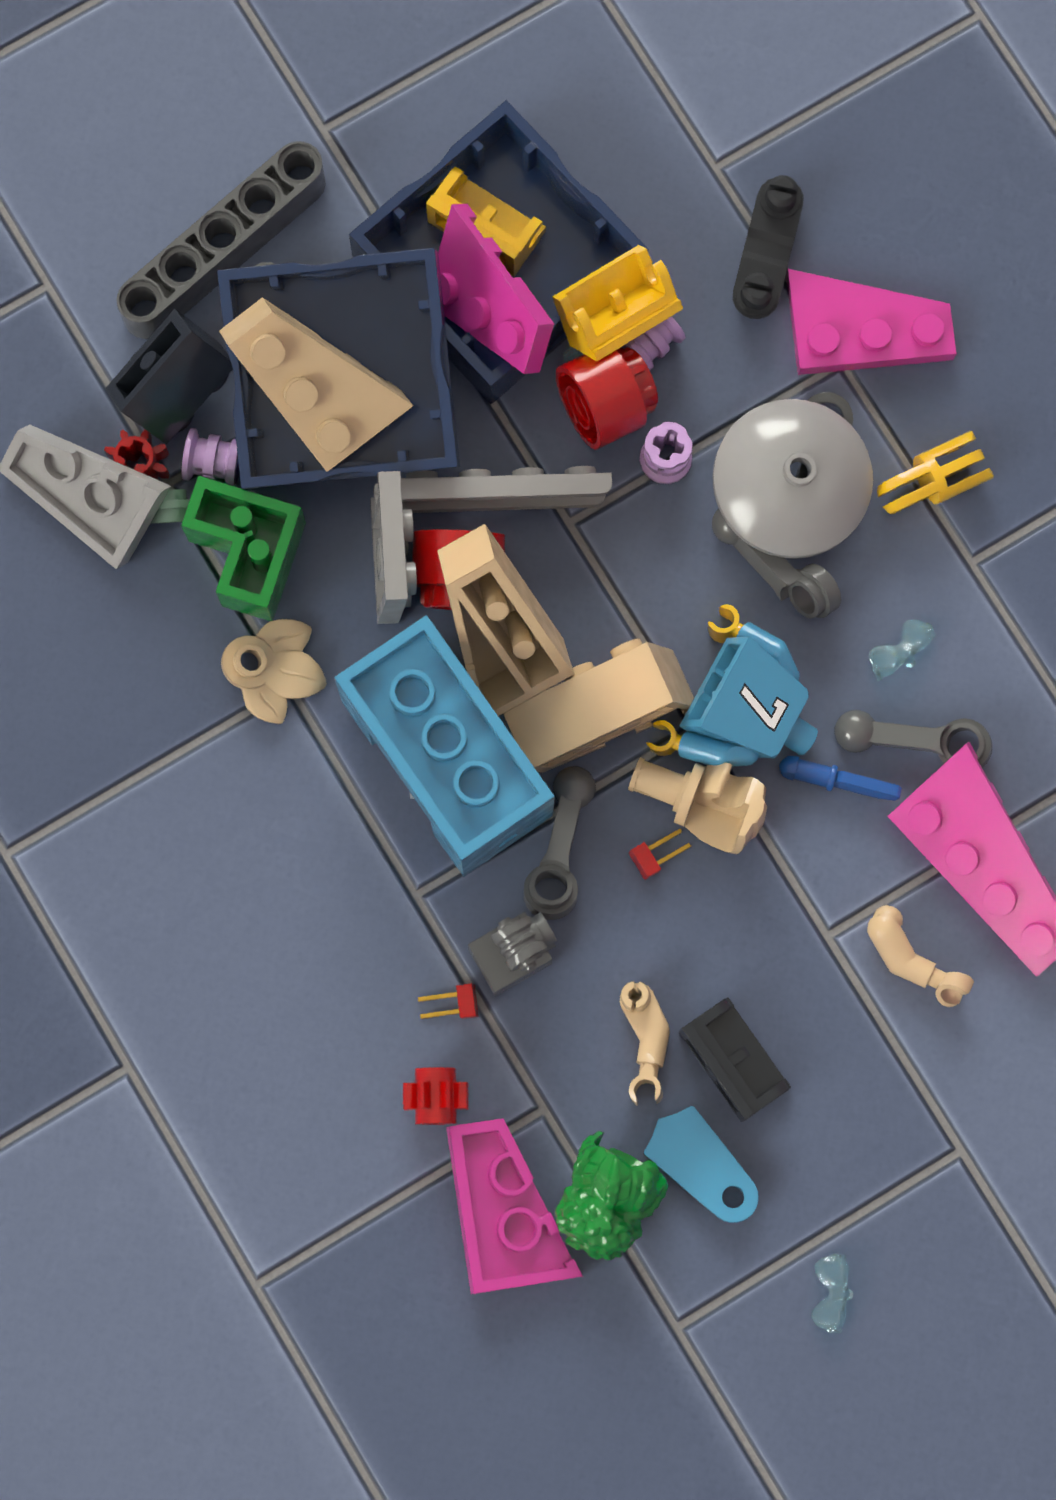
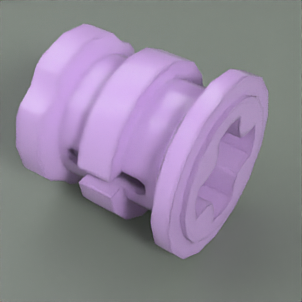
(656, 340)
(210, 458)
(679, 462)

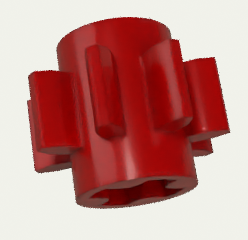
(133, 446)
(435, 1096)

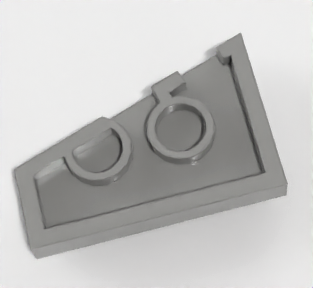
(85, 491)

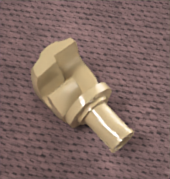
(708, 801)

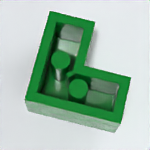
(255, 534)

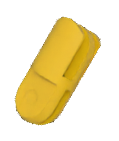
(932, 476)

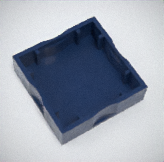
(526, 173)
(386, 317)

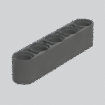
(228, 216)

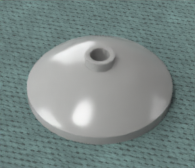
(770, 504)

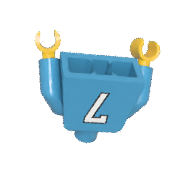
(745, 702)

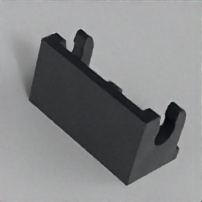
(734, 1059)

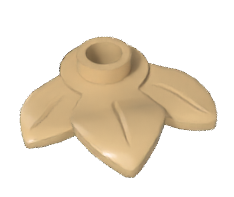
(281, 671)

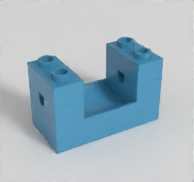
(446, 745)

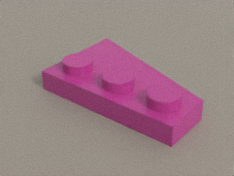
(486, 298)
(863, 326)
(502, 1217)

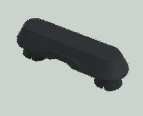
(768, 247)

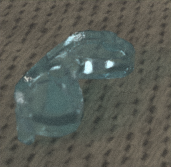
(888, 658)
(834, 1274)

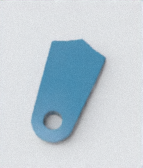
(701, 1164)

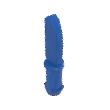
(826, 776)

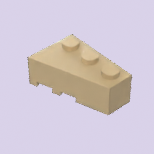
(314, 385)
(500, 625)
(599, 704)

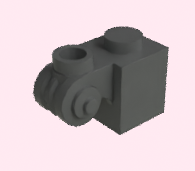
(513, 951)

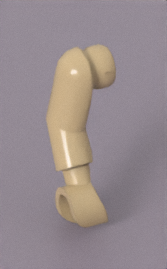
(902, 961)
(651, 1029)

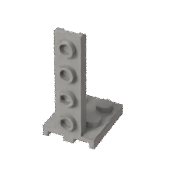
(472, 491)

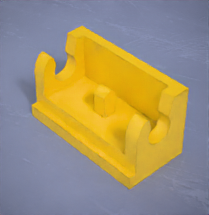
(495, 219)
(616, 303)

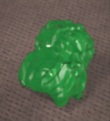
(608, 1199)

